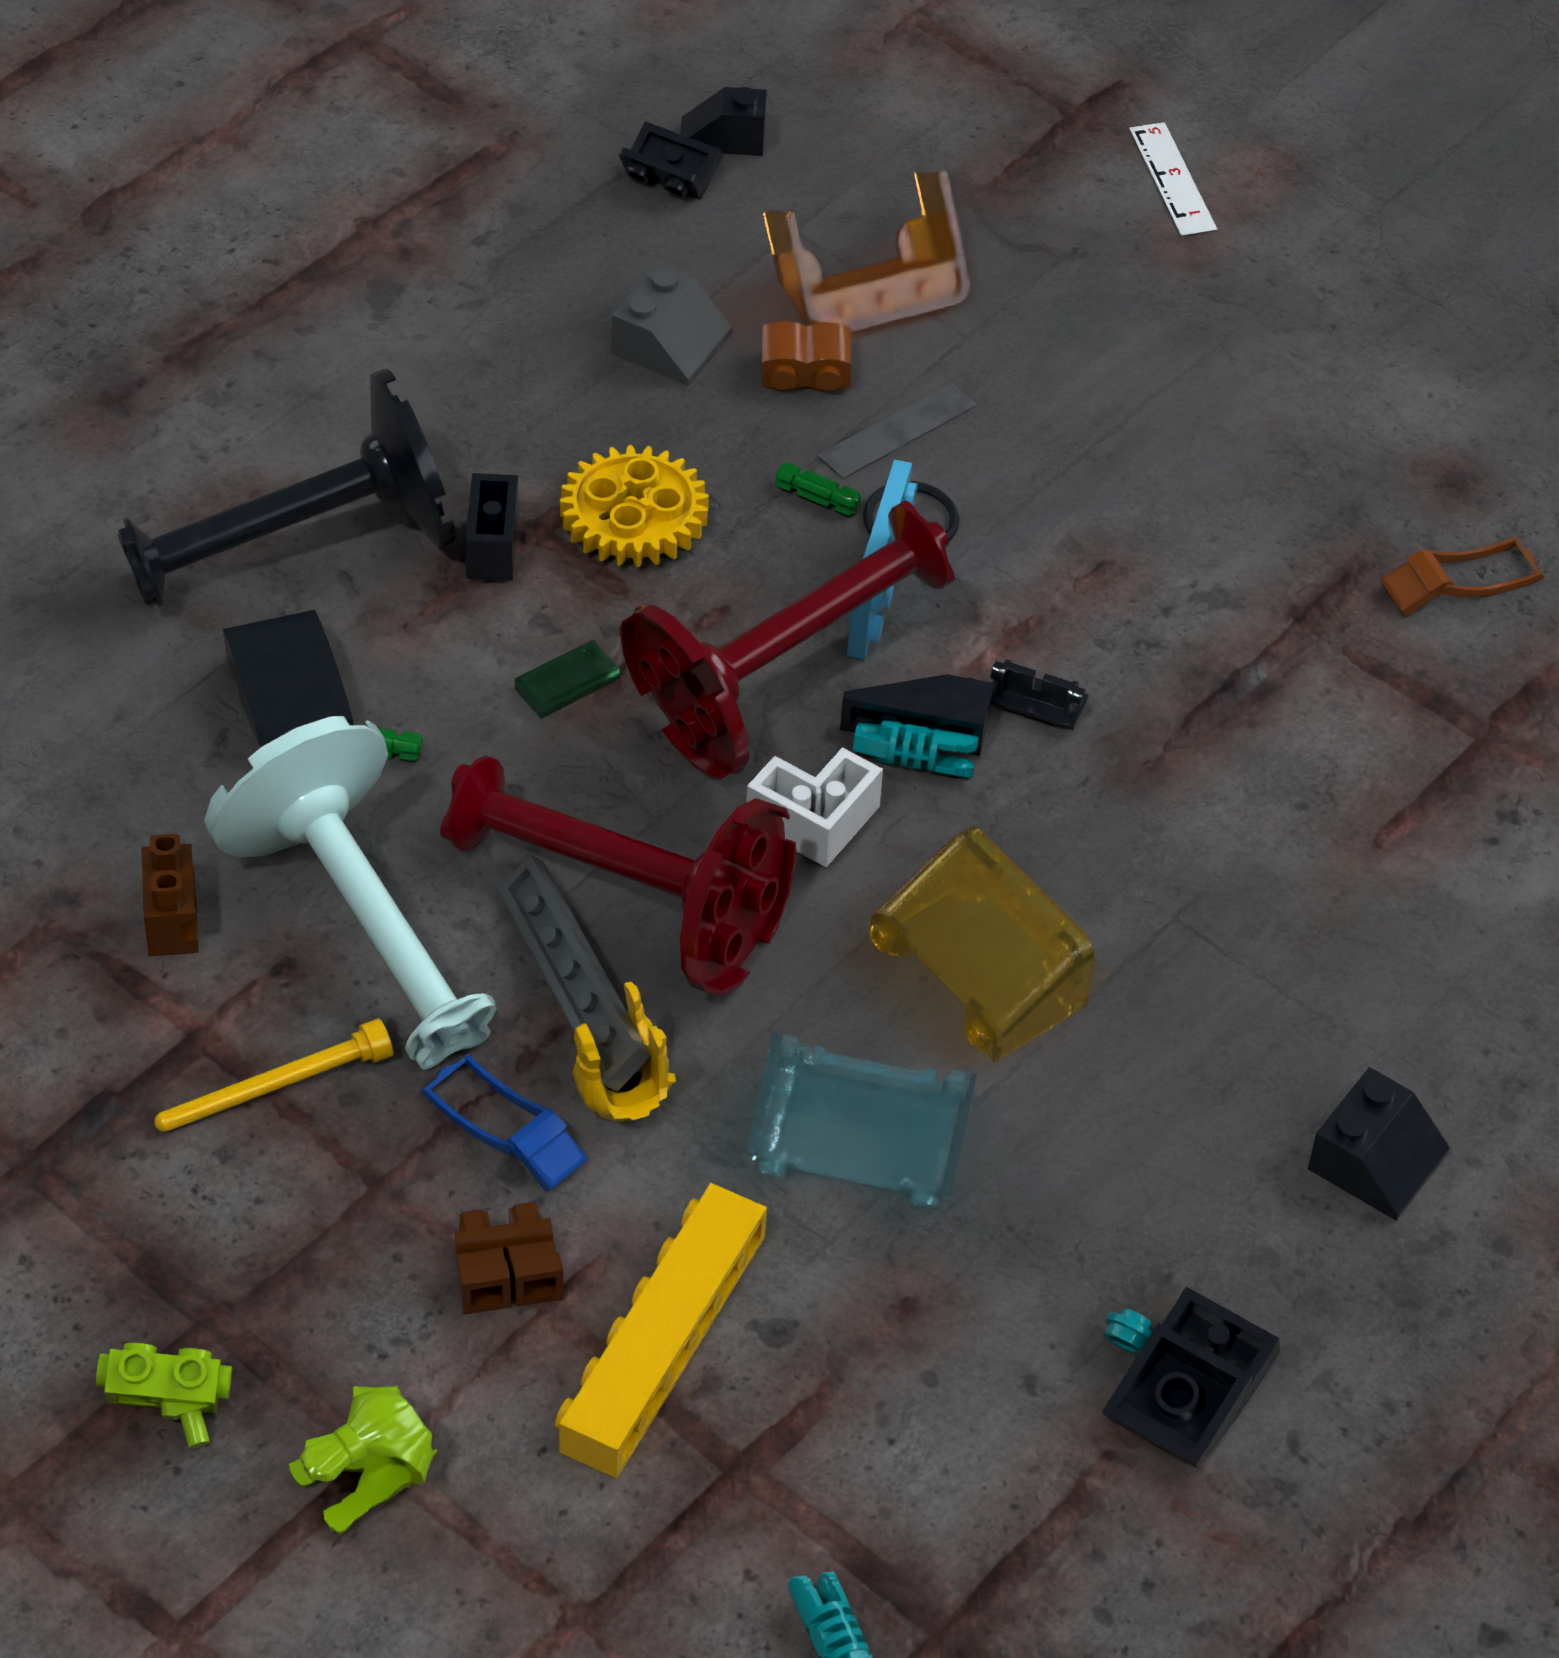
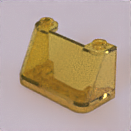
(990, 942)

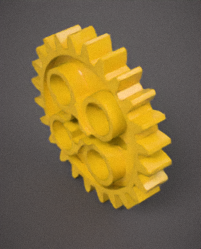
(634, 505)

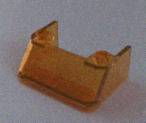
(923, 278)

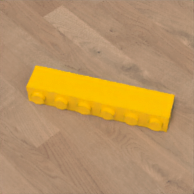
(661, 1330)

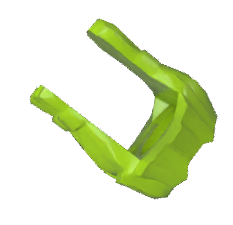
(380, 1440)

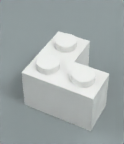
(822, 808)

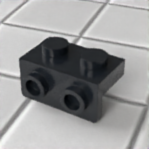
(671, 160)

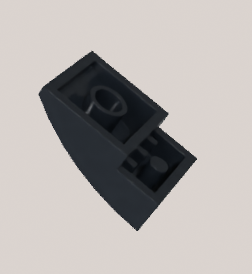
(285, 674)
(1193, 1377)

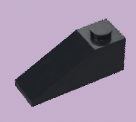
(930, 702)

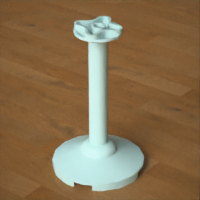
(302, 795)

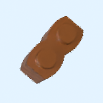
(806, 356)

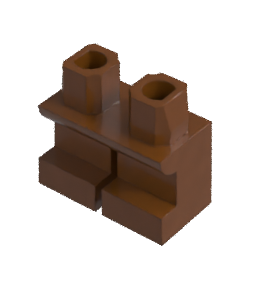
(169, 896)
(492, 1252)

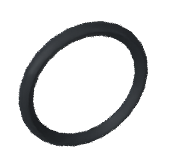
(934, 491)

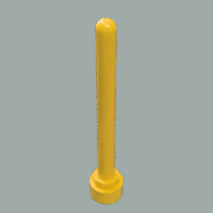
(366, 1044)

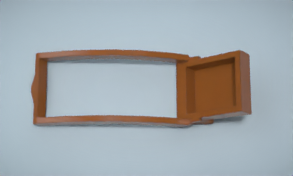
(1425, 579)

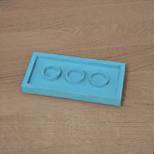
(865, 621)

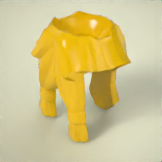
(655, 1075)

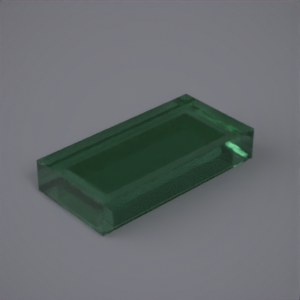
(567, 679)

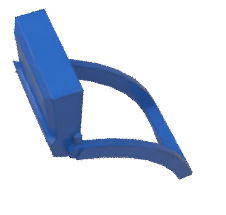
(540, 1144)

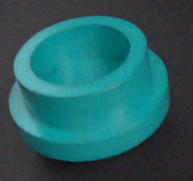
(1128, 1330)

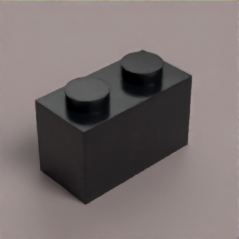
(492, 527)

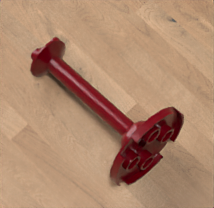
(700, 684)
(727, 894)

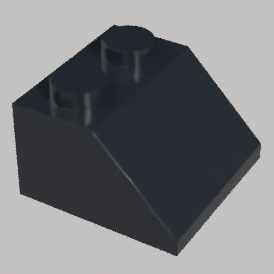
(1379, 1145)

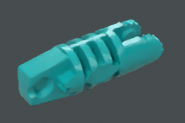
(916, 747)
(828, 1617)

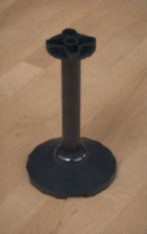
(391, 465)

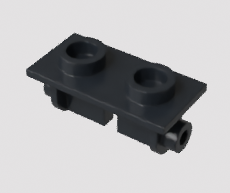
(1046, 699)

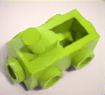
(177, 1384)

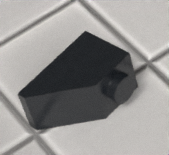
(729, 121)

